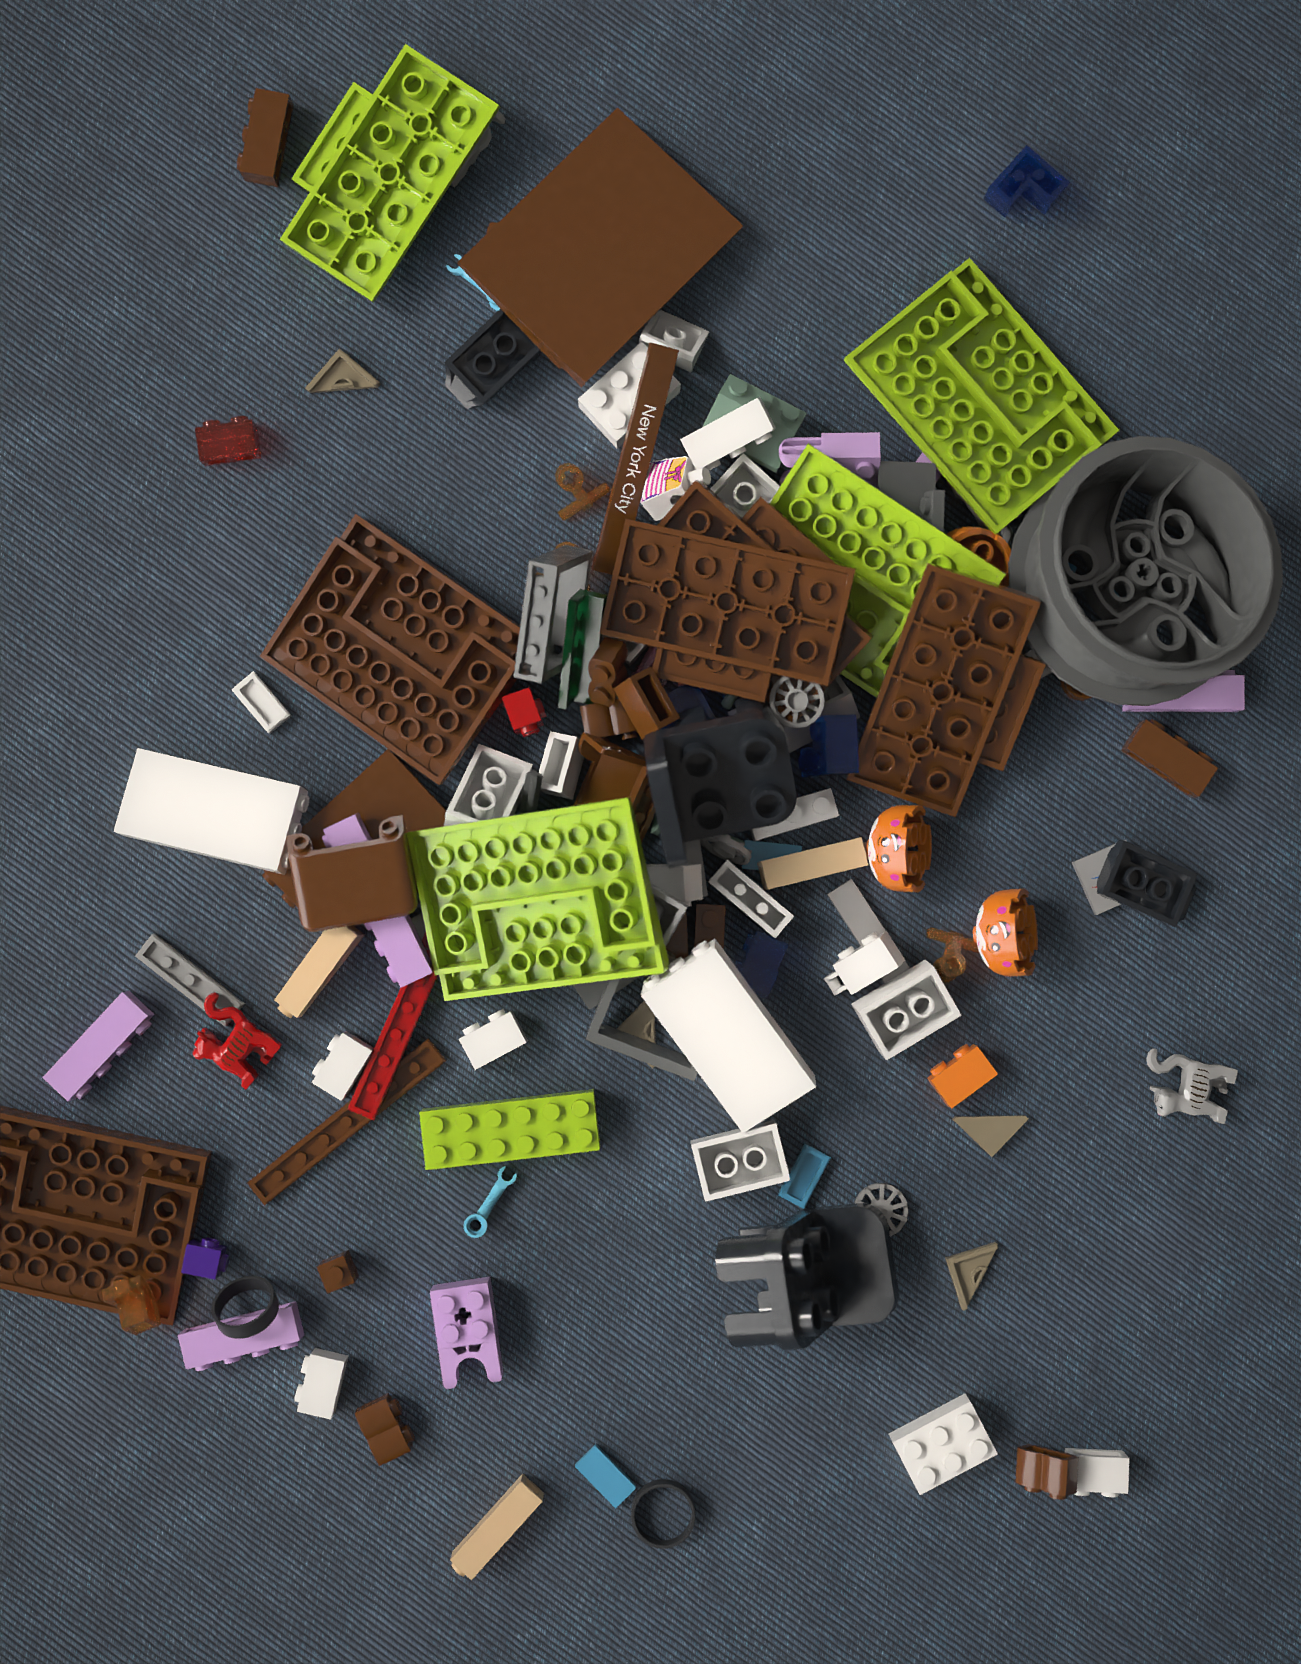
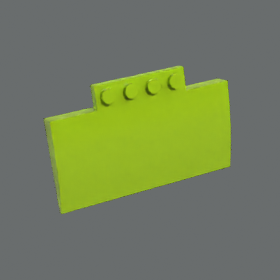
(384, 170)

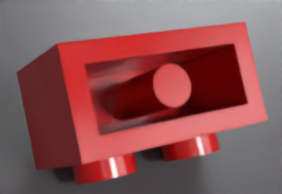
(524, 712)

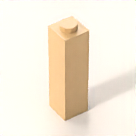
(813, 863)
(496, 1527)

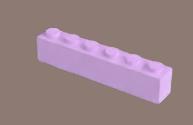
(395, 936)

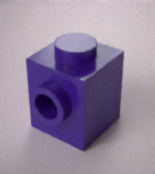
(205, 1258)

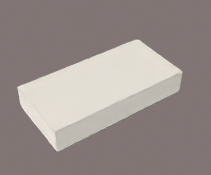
(261, 702)

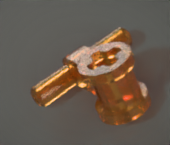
(583, 499)
(952, 955)

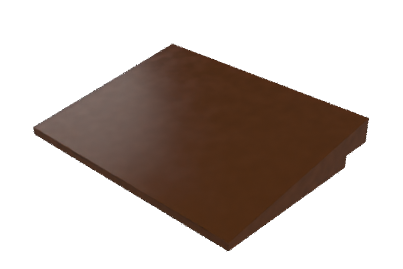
(599, 247)
(397, 648)
(94, 1210)

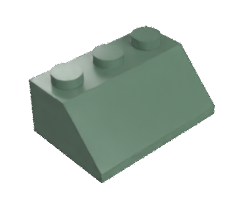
(784, 416)

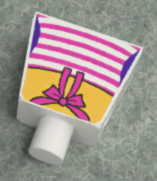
(668, 482)

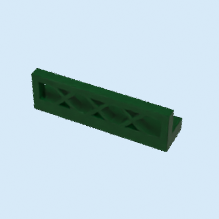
(580, 644)

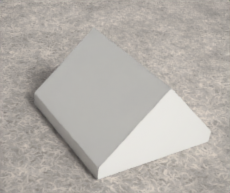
(676, 334)

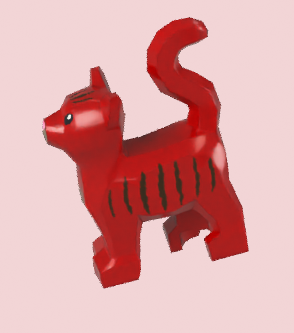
(241, 1042)

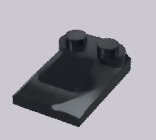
(489, 361)
(1146, 883)

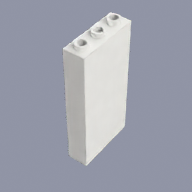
(211, 811)
(728, 1035)

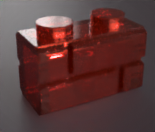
(227, 441)

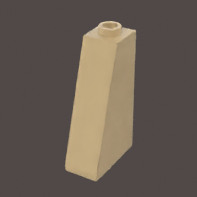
(317, 969)

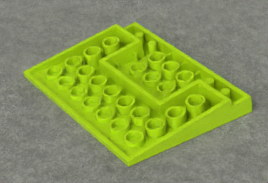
(981, 395)
(879, 540)
(537, 900)

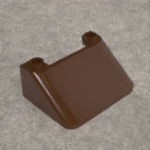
(616, 775)
(353, 880)

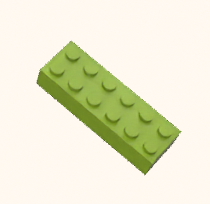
(509, 1129)

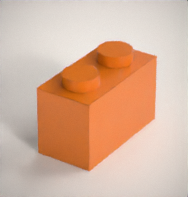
(961, 1075)

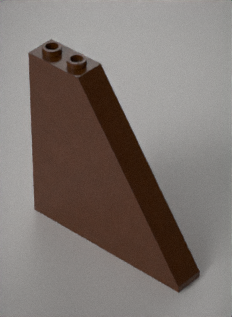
(377, 794)

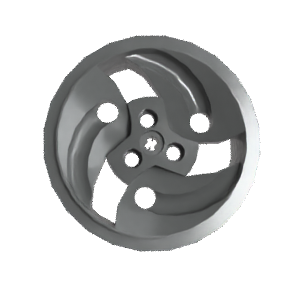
(1223, 558)

